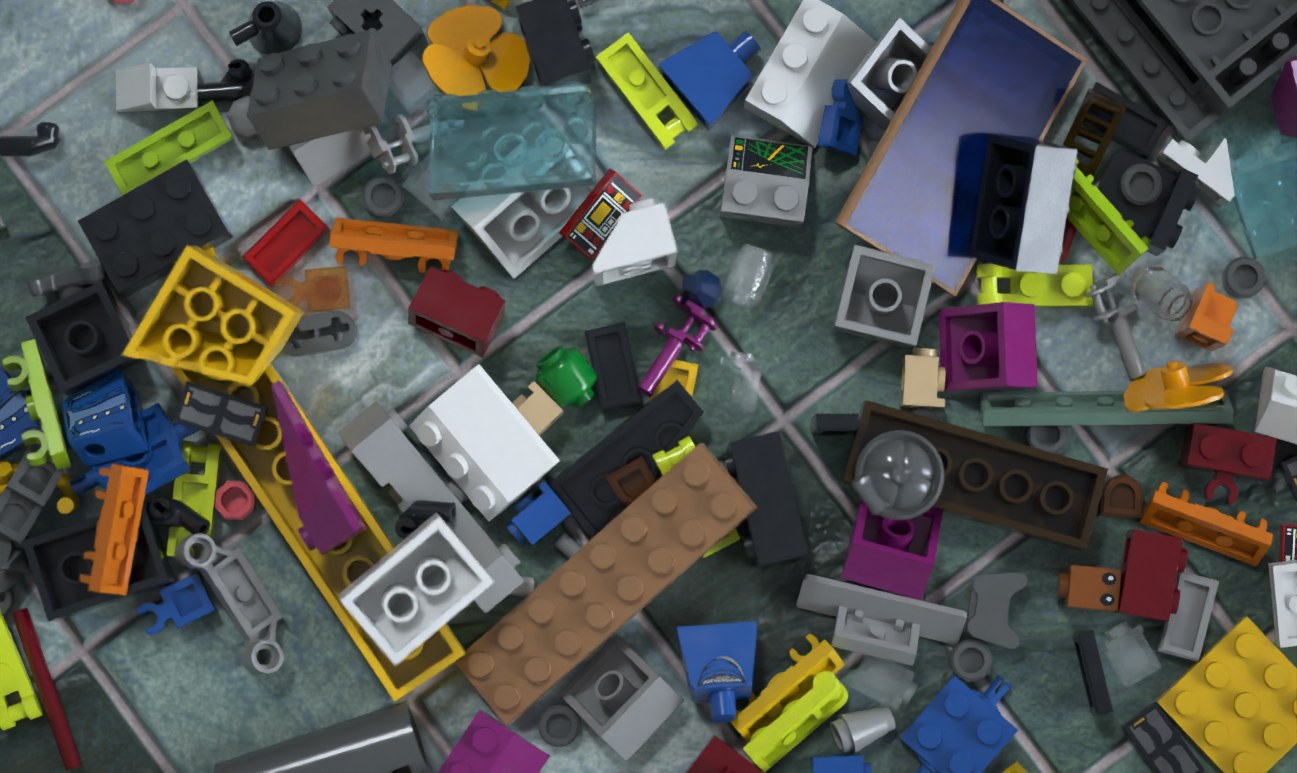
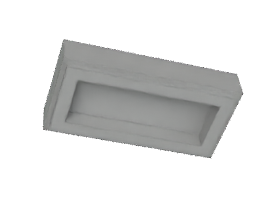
(1186, 629)

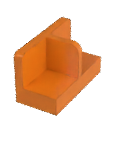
(1208, 319)

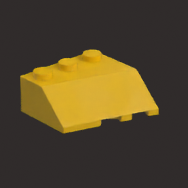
(214, 321)

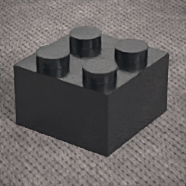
(554, 41)
(82, 338)

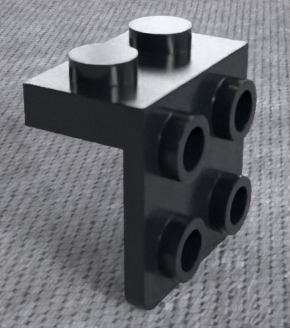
(1160, 218)

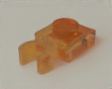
(323, 289)

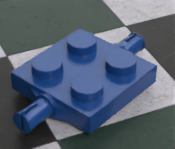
(163, 459)
(960, 729)

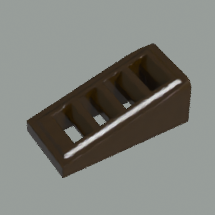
(1102, 103)

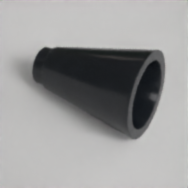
(273, 36)

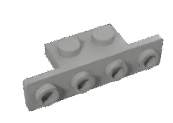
(877, 620)

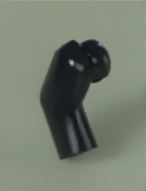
(230, 87)
(28, 146)
(420, 512)
(176, 514)

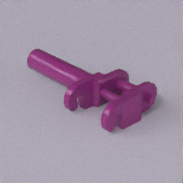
(674, 343)

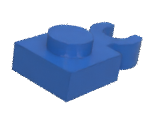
(840, 122)
(182, 602)

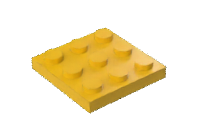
(1238, 702)

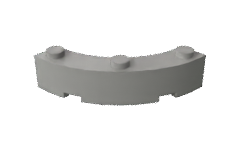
(391, 457)

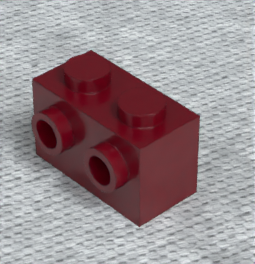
(456, 311)
(1150, 575)

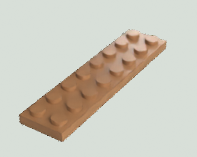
(605, 584)

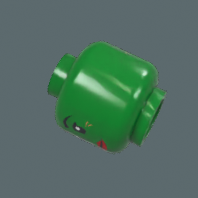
(566, 376)

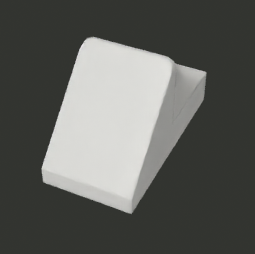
(156, 89)
(1214, 173)

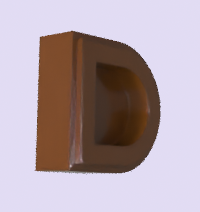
(631, 480)
(1121, 498)

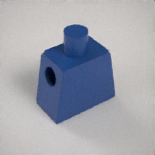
(711, 74)

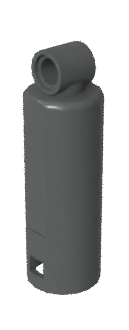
(365, 744)

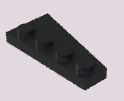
(649, 430)

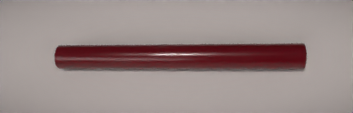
(46, 689)

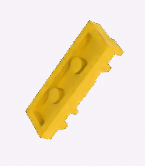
(787, 687)

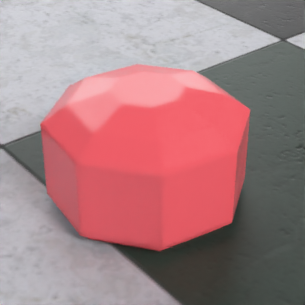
(235, 500)

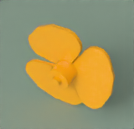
(464, 49)
(1175, 386)

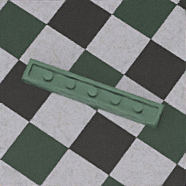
(1089, 409)

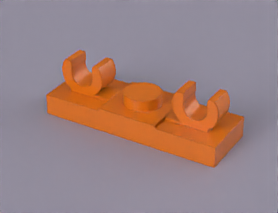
(393, 241)
(1207, 526)
(116, 529)

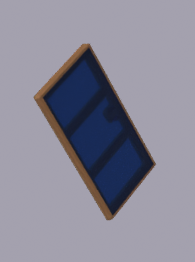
(926, 173)

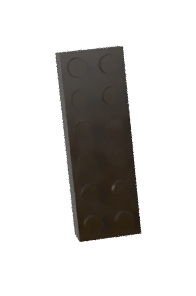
(996, 478)

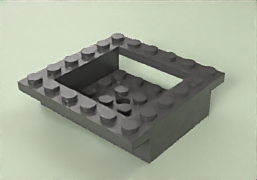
(1223, 41)

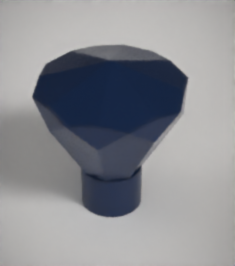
(702, 288)

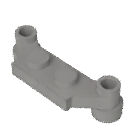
(241, 597)

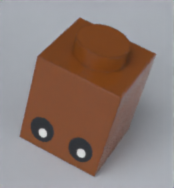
(1089, 587)

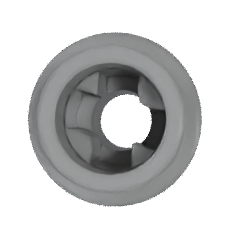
(861, 728)

